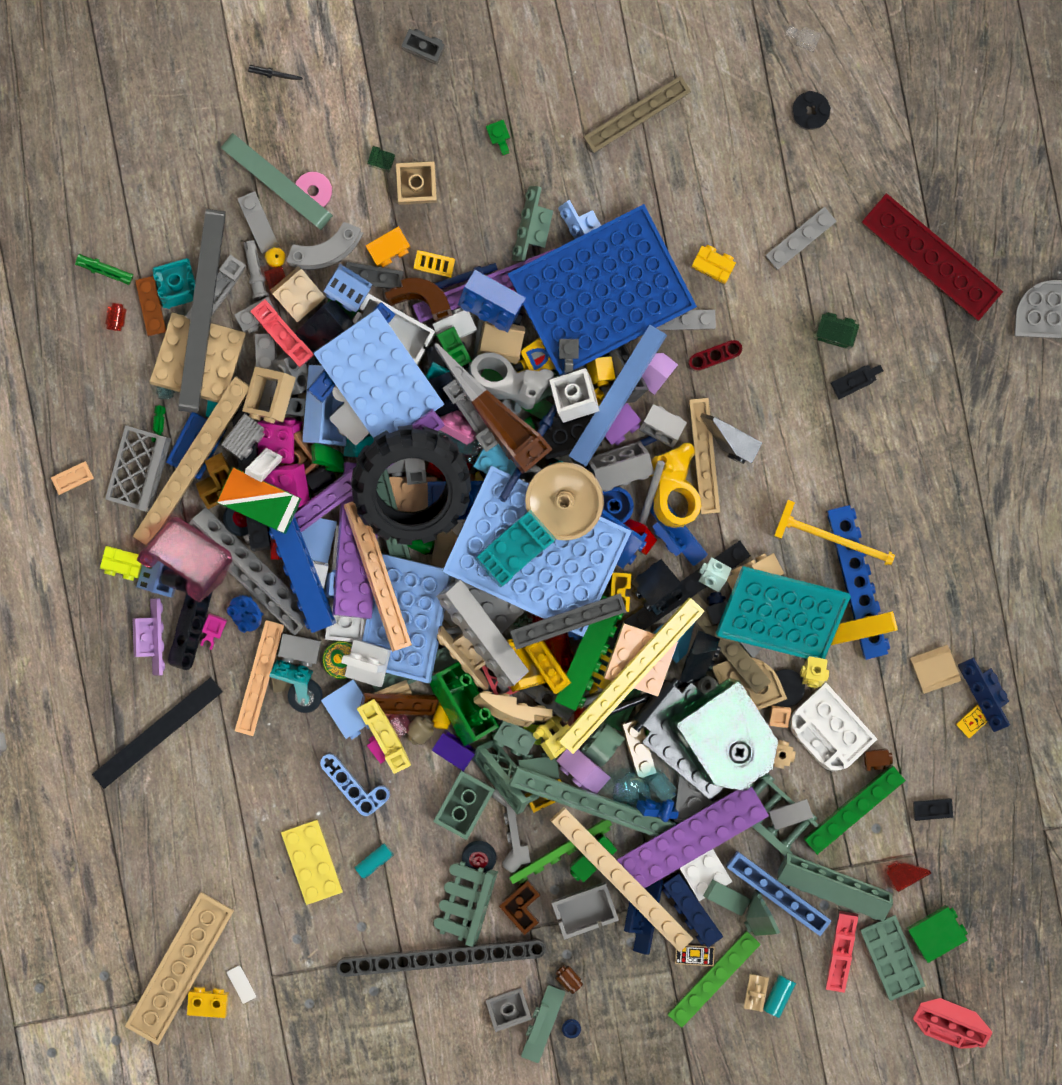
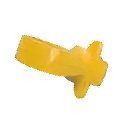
(674, 479)

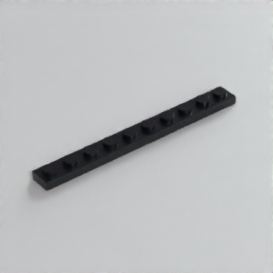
(643, 618)

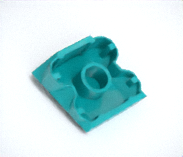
(175, 283)

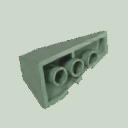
(759, 917)

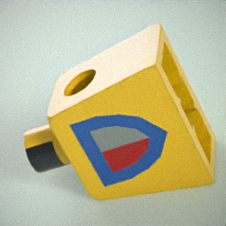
(534, 358)

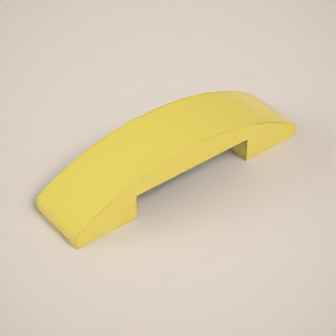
(385, 735)

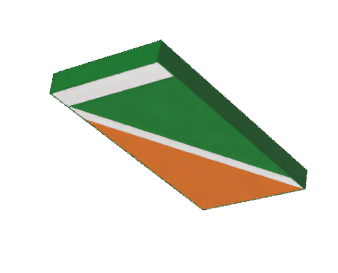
(259, 500)

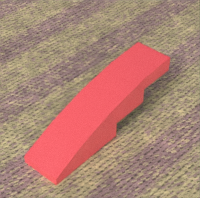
(841, 951)

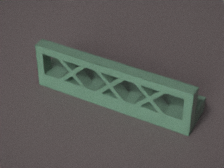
(501, 776)

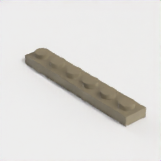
(637, 114)
(734, 652)

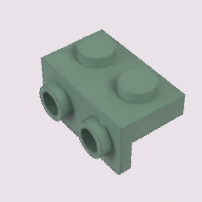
(514, 737)

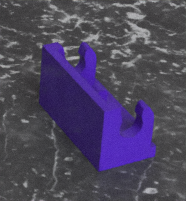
(453, 750)

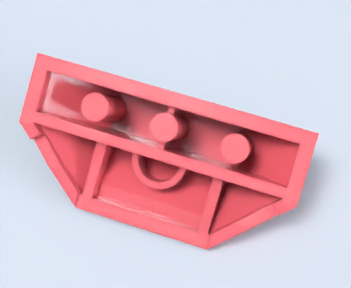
(952, 1024)

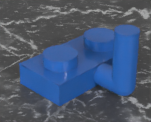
(657, 809)

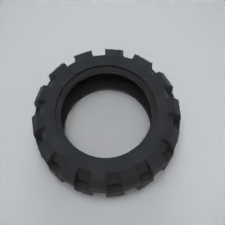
(420, 524)

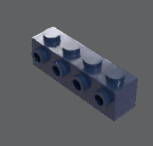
(695, 913)

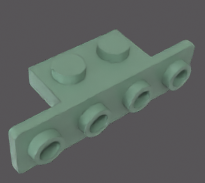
(533, 225)
(543, 1023)

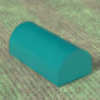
(374, 861)
(779, 996)

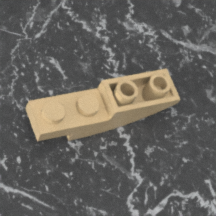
(507, 709)

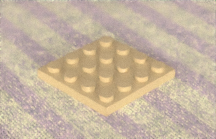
(220, 364)

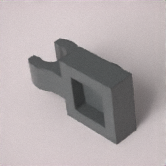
(568, 350)

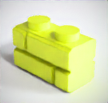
(120, 562)

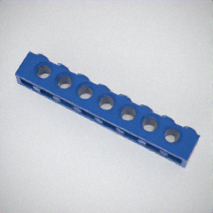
(848, 514)

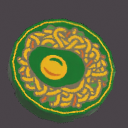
(333, 657)

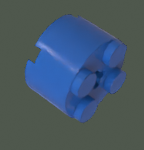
(625, 503)

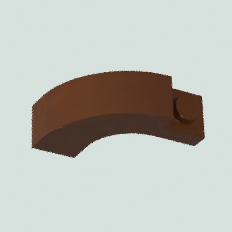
(421, 290)

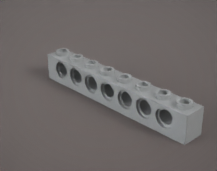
(253, 573)

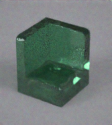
(381, 159)

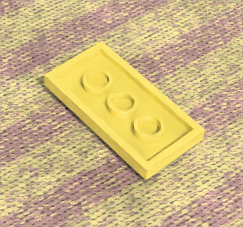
(312, 862)

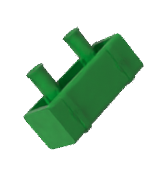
(456, 695)

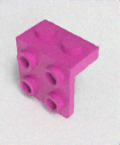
(280, 438)

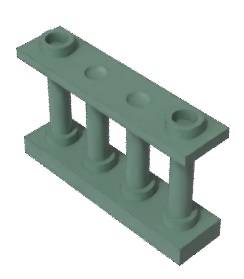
(770, 832)

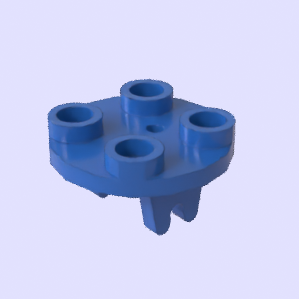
(245, 613)

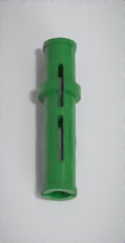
(104, 269)

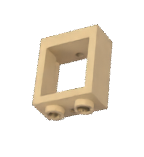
(280, 399)

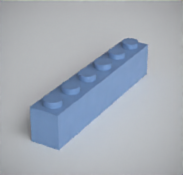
(778, 893)

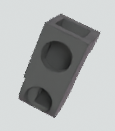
(294, 407)

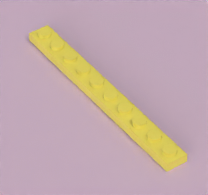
(631, 675)

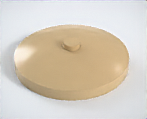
(565, 500)

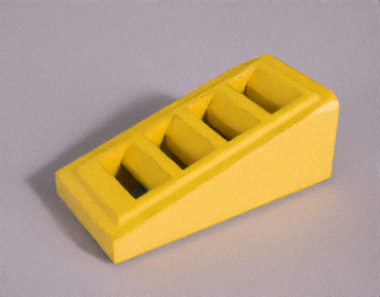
(417, 267)

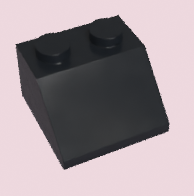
(700, 657)

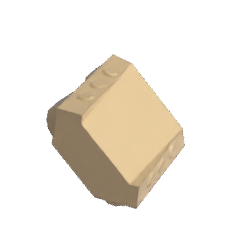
(501, 342)
(935, 669)

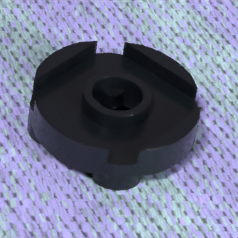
(811, 121)

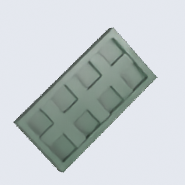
(892, 957)

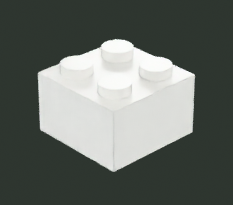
(574, 395)
(702, 871)

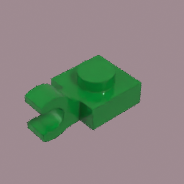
(498, 135)

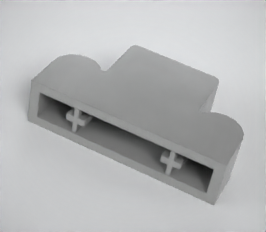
(346, 420)

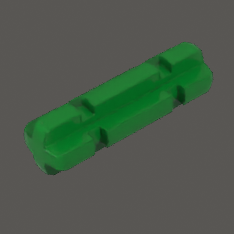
(158, 422)

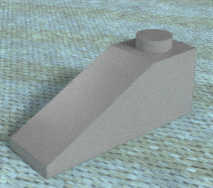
(258, 222)

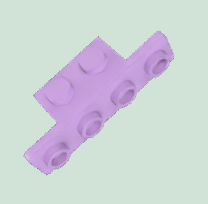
(148, 637)

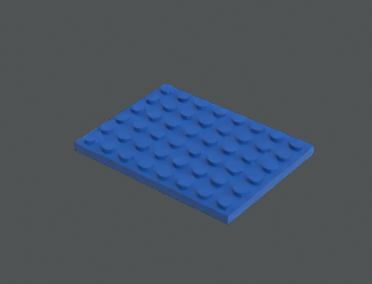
(603, 288)

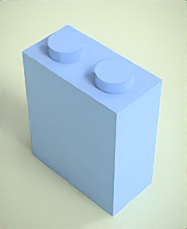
(343, 709)

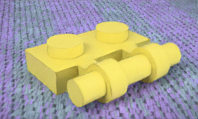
(551, 744)

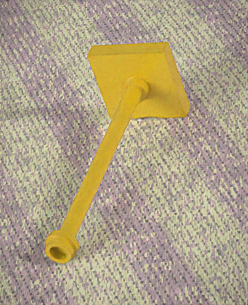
(789, 521)

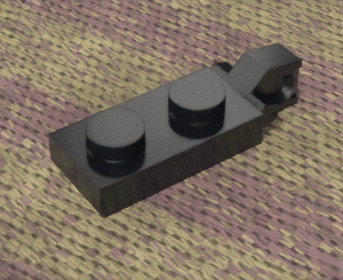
(855, 381)

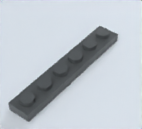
(568, 621)

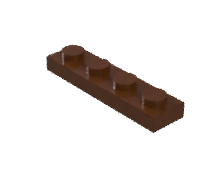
(403, 703)

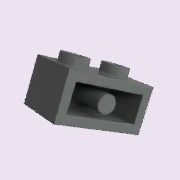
(423, 46)

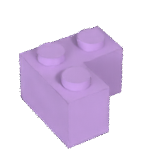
(585, 772)

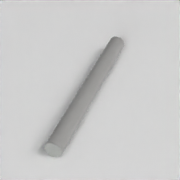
(651, 492)

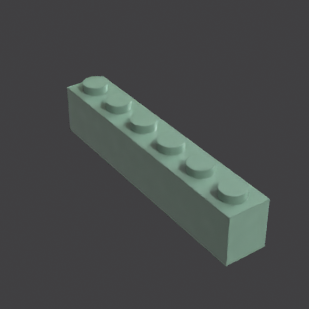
(835, 887)

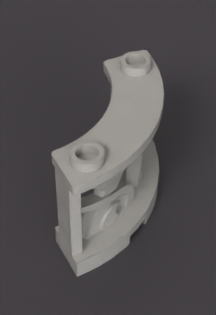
(326, 253)

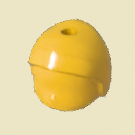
(270, 257)

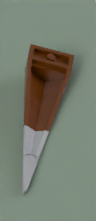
(514, 436)

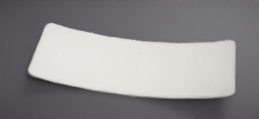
(241, 984)

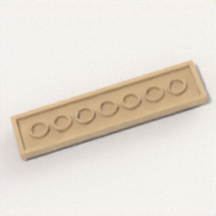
(179, 968)

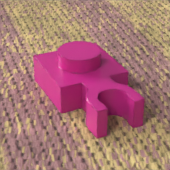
(213, 628)

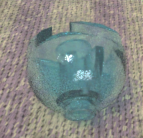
(631, 789)

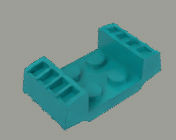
(515, 548)

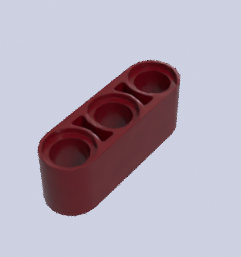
(724, 353)

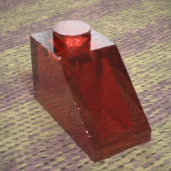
(905, 874)

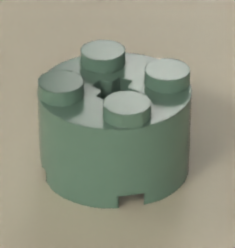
(602, 744)

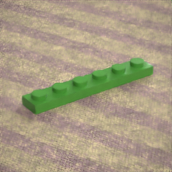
(554, 855)
(714, 979)

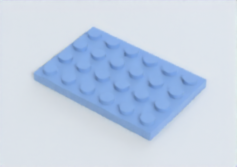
(378, 375)
(416, 592)

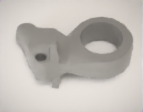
(522, 387)

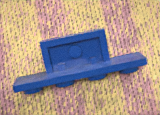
(679, 540)

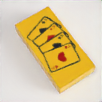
(972, 721)

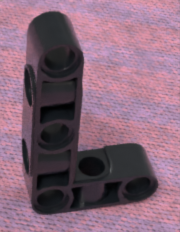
(189, 623)

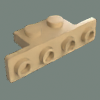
(464, 652)

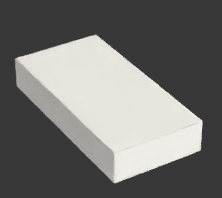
(263, 465)

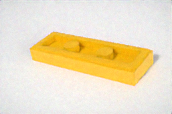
(548, 666)

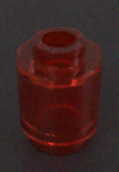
(115, 317)

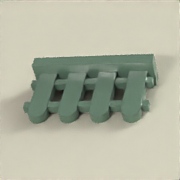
(467, 912)

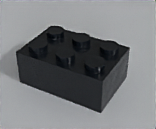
(323, 327)
(564, 436)

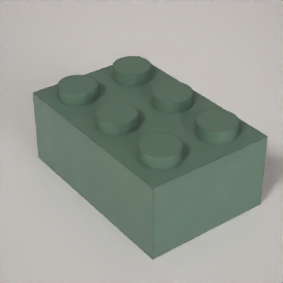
(464, 804)

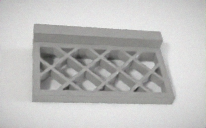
(153, 474)

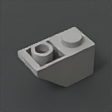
(415, 471)

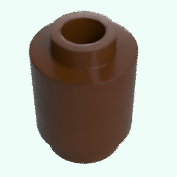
(568, 979)

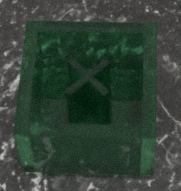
(836, 331)

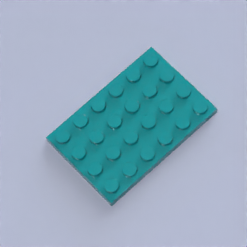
(782, 614)

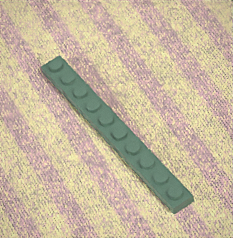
(587, 802)

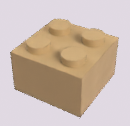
(416, 183)
(297, 294)

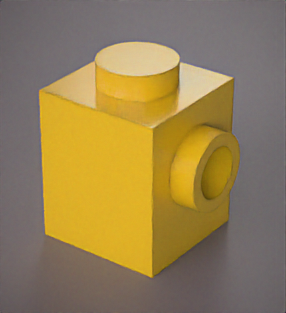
(601, 371)

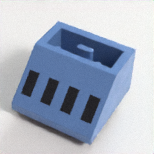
(347, 288)
(151, 580)

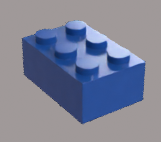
(491, 301)

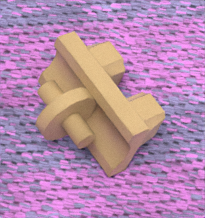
(756, 992)

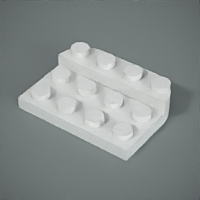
(830, 730)

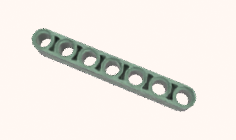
(276, 181)

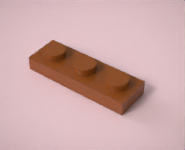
(151, 306)

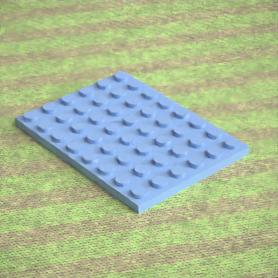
(555, 580)

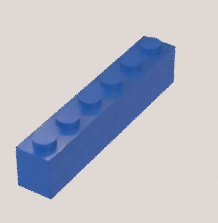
(303, 577)

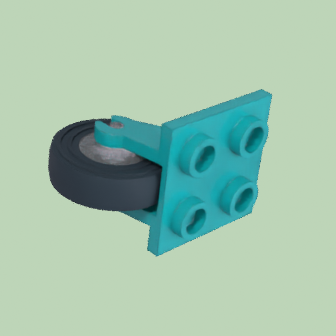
(304, 693)

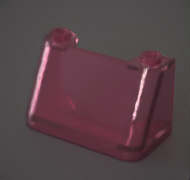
(189, 555)

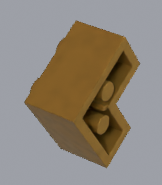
(211, 487)

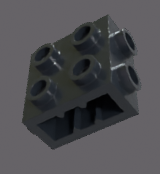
(658, 587)

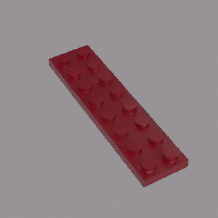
(932, 257)

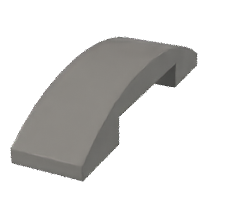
(226, 279)
(459, 397)

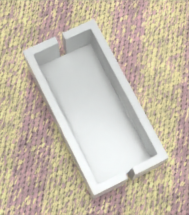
(408, 330)

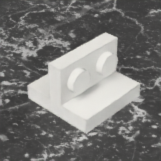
(367, 662)

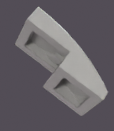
(790, 814)

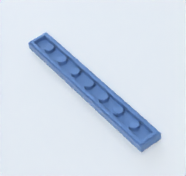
(617, 395)

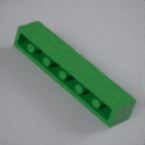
(587, 662)
(854, 809)

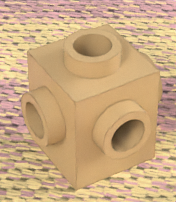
(788, 754)

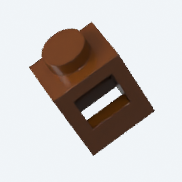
(877, 759)

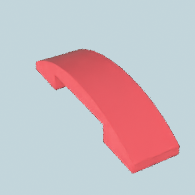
(282, 333)

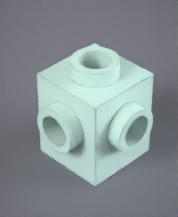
(714, 574)

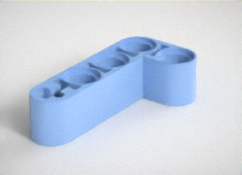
(352, 782)

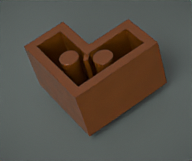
(517, 904)

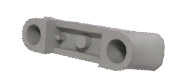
(519, 853)

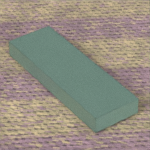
(727, 897)

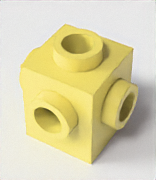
(814, 672)

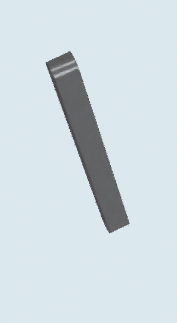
(202, 311)
(450, 952)

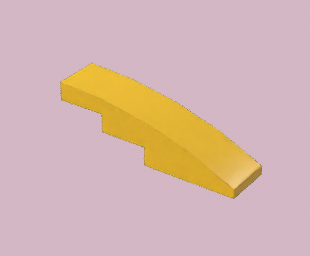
(865, 627)

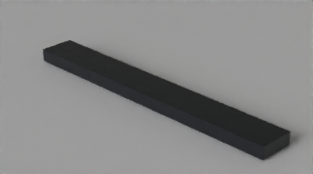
(157, 732)

